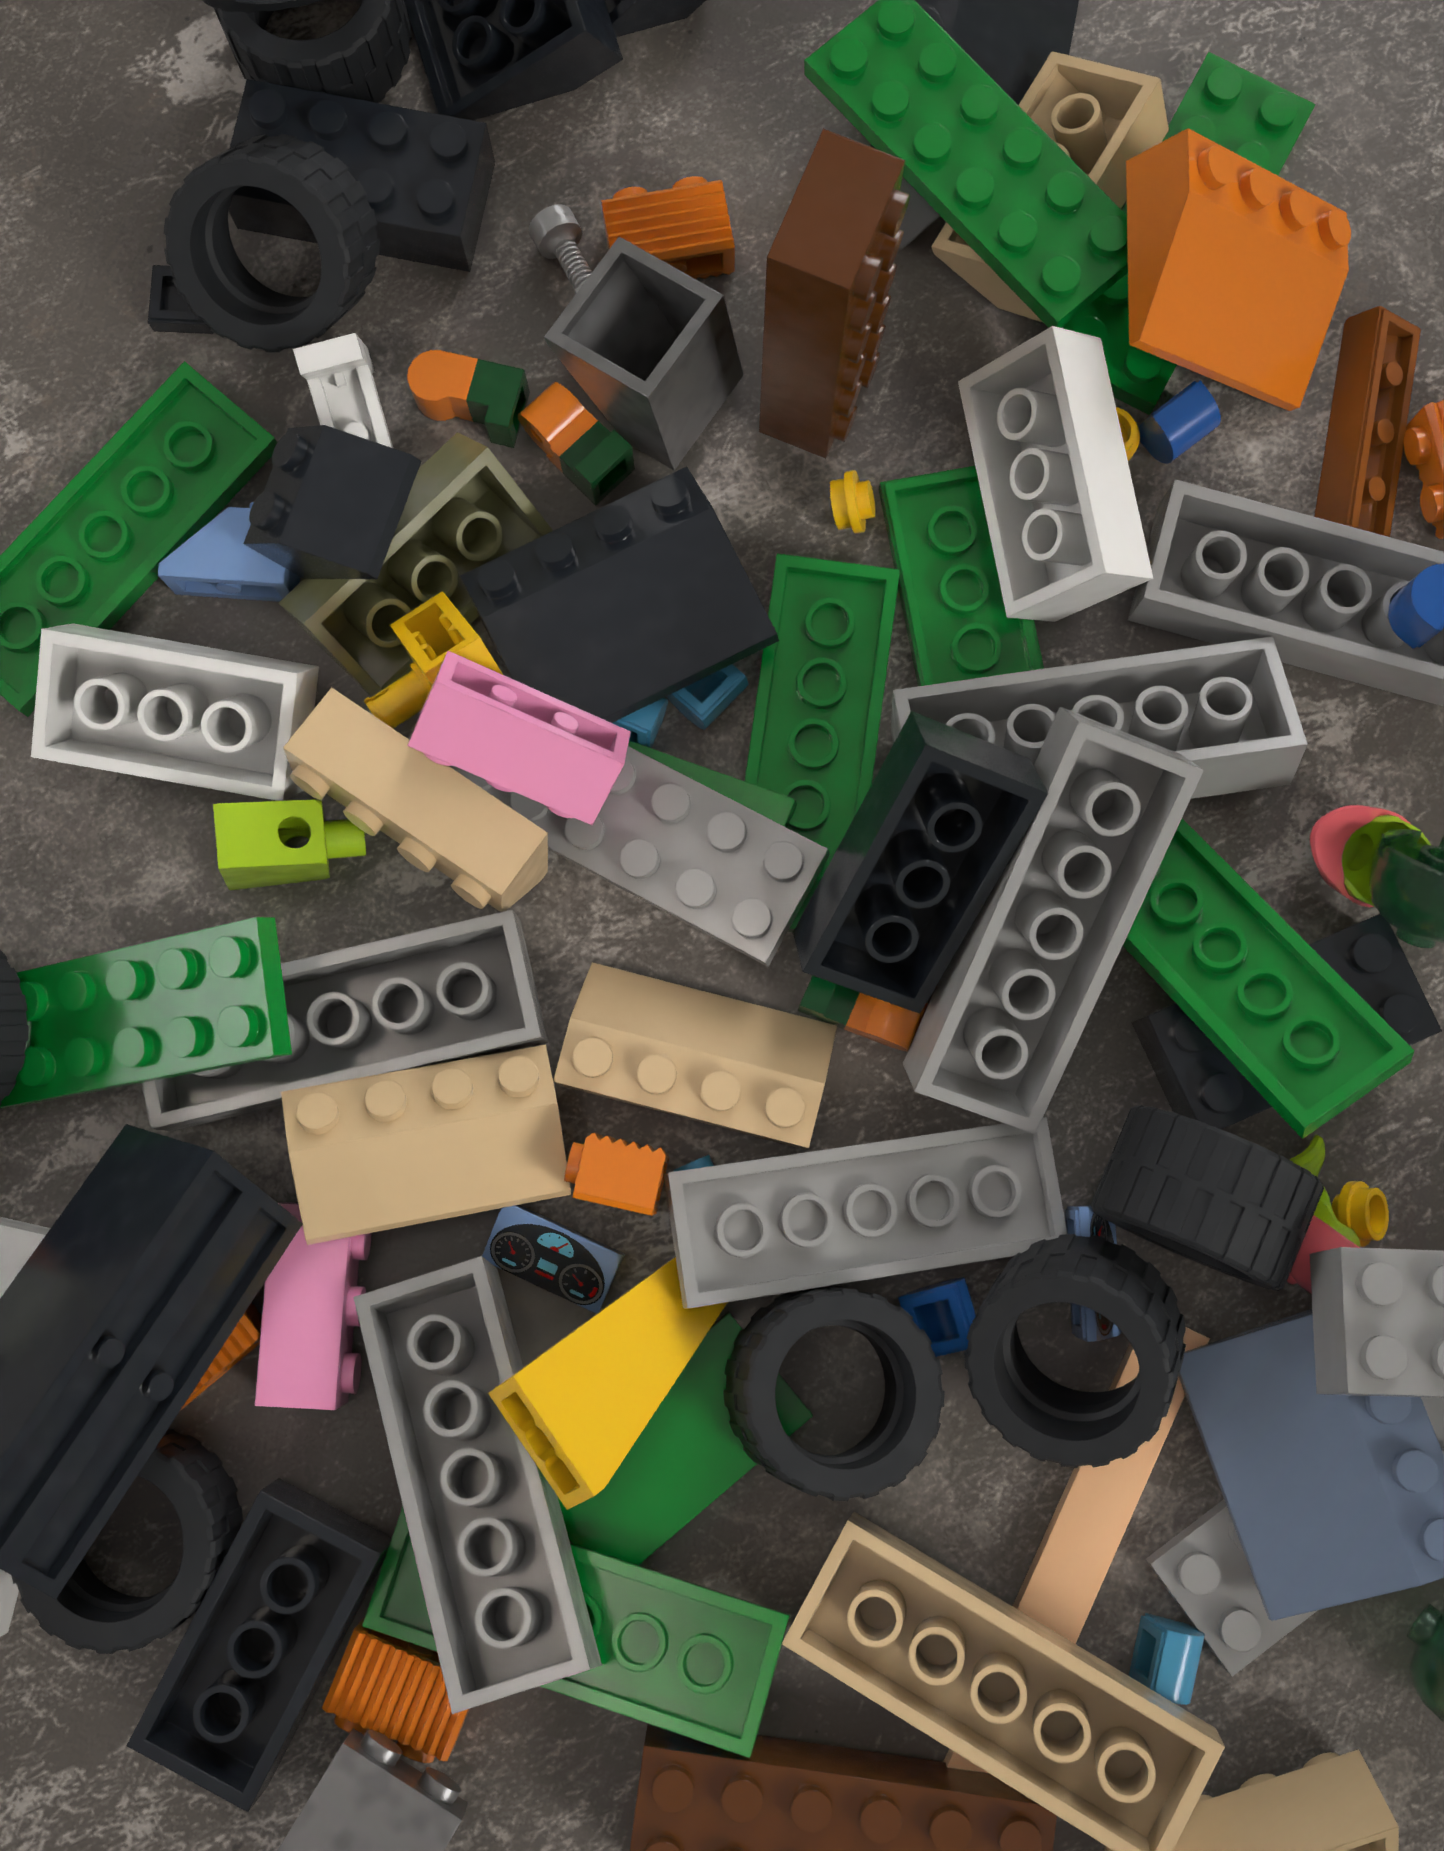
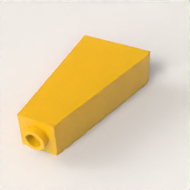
(602, 1383)

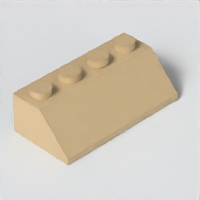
(1099, 121)
(418, 803)
(696, 1055)
(425, 1144)
(1314, 1808)

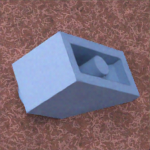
(223, 567)

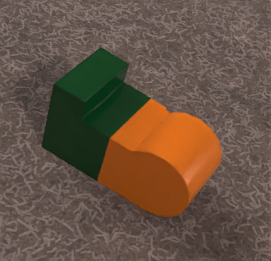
(471, 389)
(577, 442)
(861, 1013)

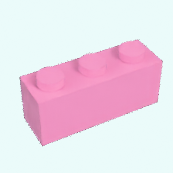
(520, 739)
(311, 1324)

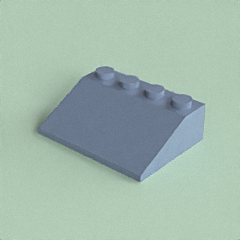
(1321, 1488)

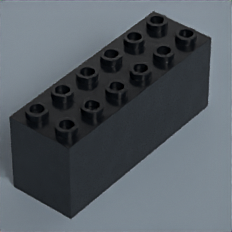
(116, 1334)

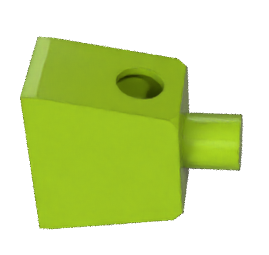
(254, 839)

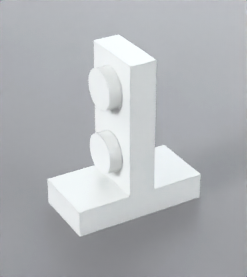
(344, 387)

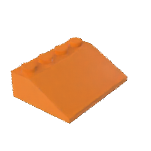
(1230, 267)

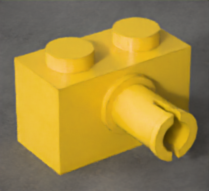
(427, 637)

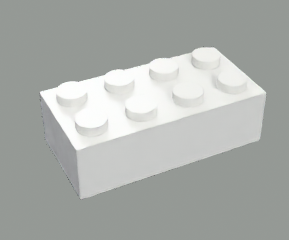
(1054, 476)
(169, 710)

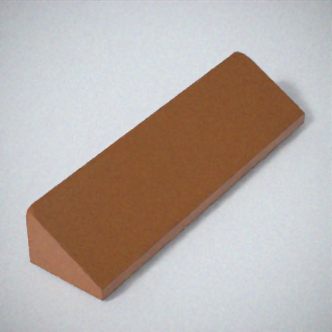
(1368, 421)

